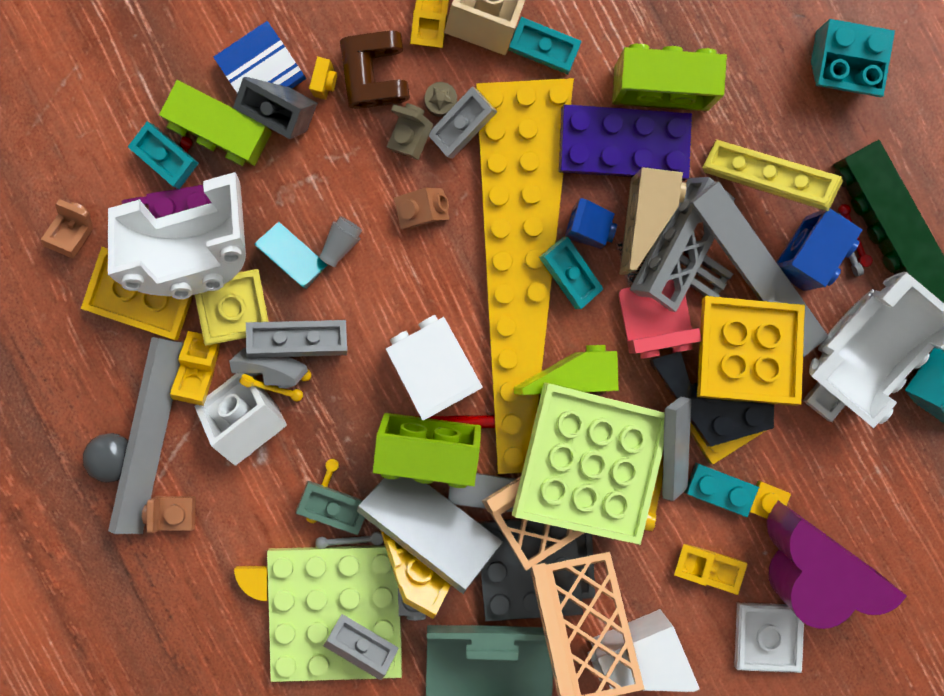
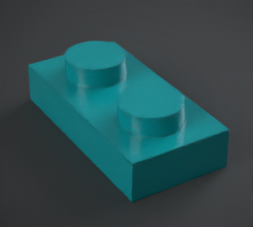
(544, 45)
(163, 155)
(571, 273)
(721, 489)

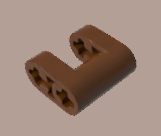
(358, 69)

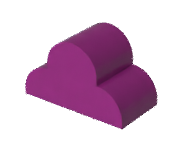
(820, 576)

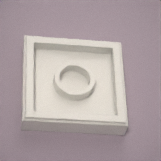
(768, 638)

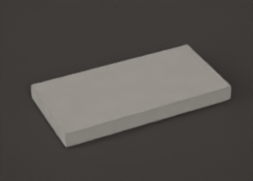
(431, 529)

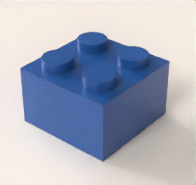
(818, 250)

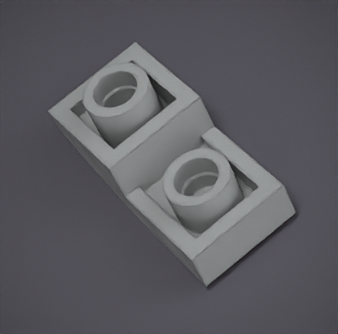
(275, 370)

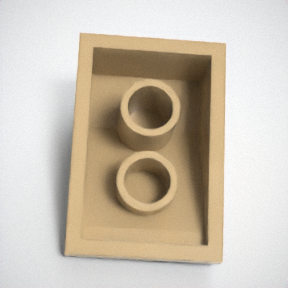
(484, 22)
(651, 204)

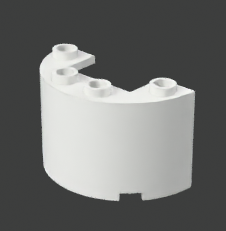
(180, 251)
(879, 346)

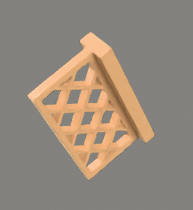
(504, 500)
(556, 634)

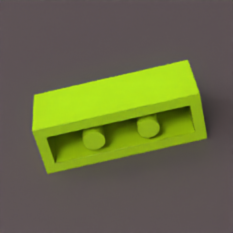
(214, 124)

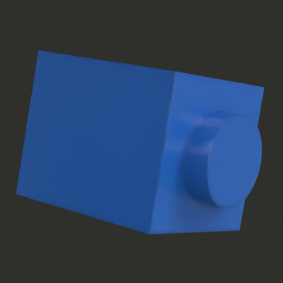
(591, 224)

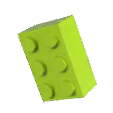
(669, 78)
(427, 450)

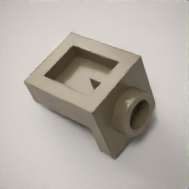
(410, 131)

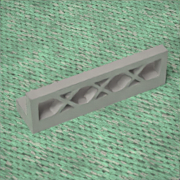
(663, 259)

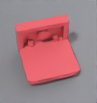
(653, 326)

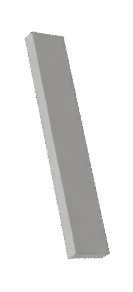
(752, 257)
(146, 437)

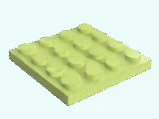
(591, 464)
(308, 596)

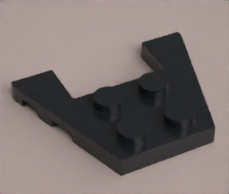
(713, 419)

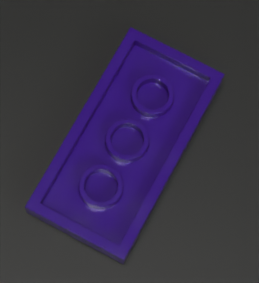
(623, 141)

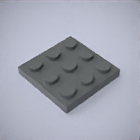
(510, 588)

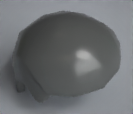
(105, 457)

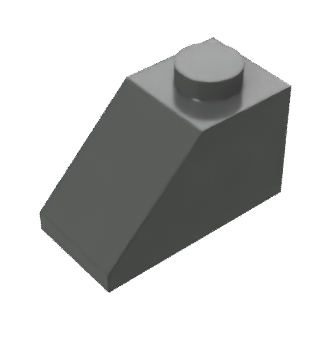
(275, 106)

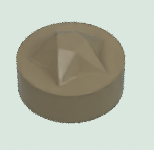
(440, 98)

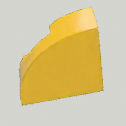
(253, 581)

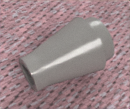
(340, 240)

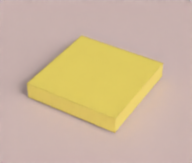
(227, 310)

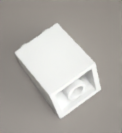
(433, 367)
(657, 652)

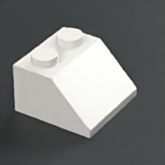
(239, 419)

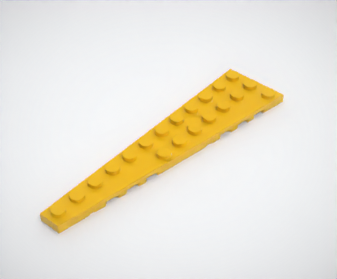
(520, 225)

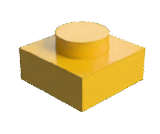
(323, 78)
(767, 498)

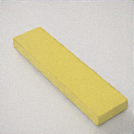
(773, 175)

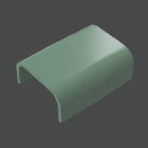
(487, 661)

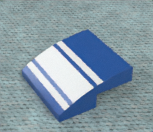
(260, 57)

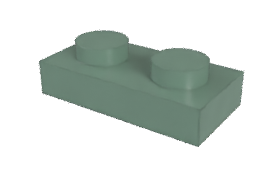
(330, 507)

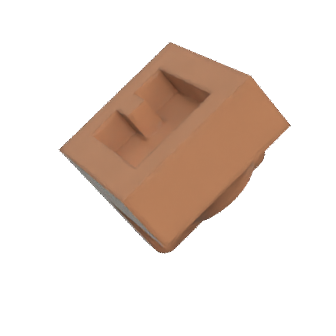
(169, 513)

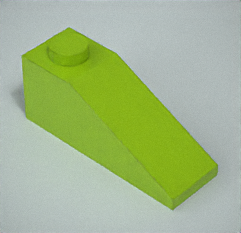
(582, 371)

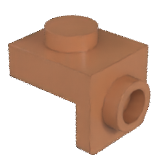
(421, 207)
(68, 229)

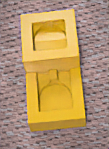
(429, 23)
(195, 370)
(710, 569)

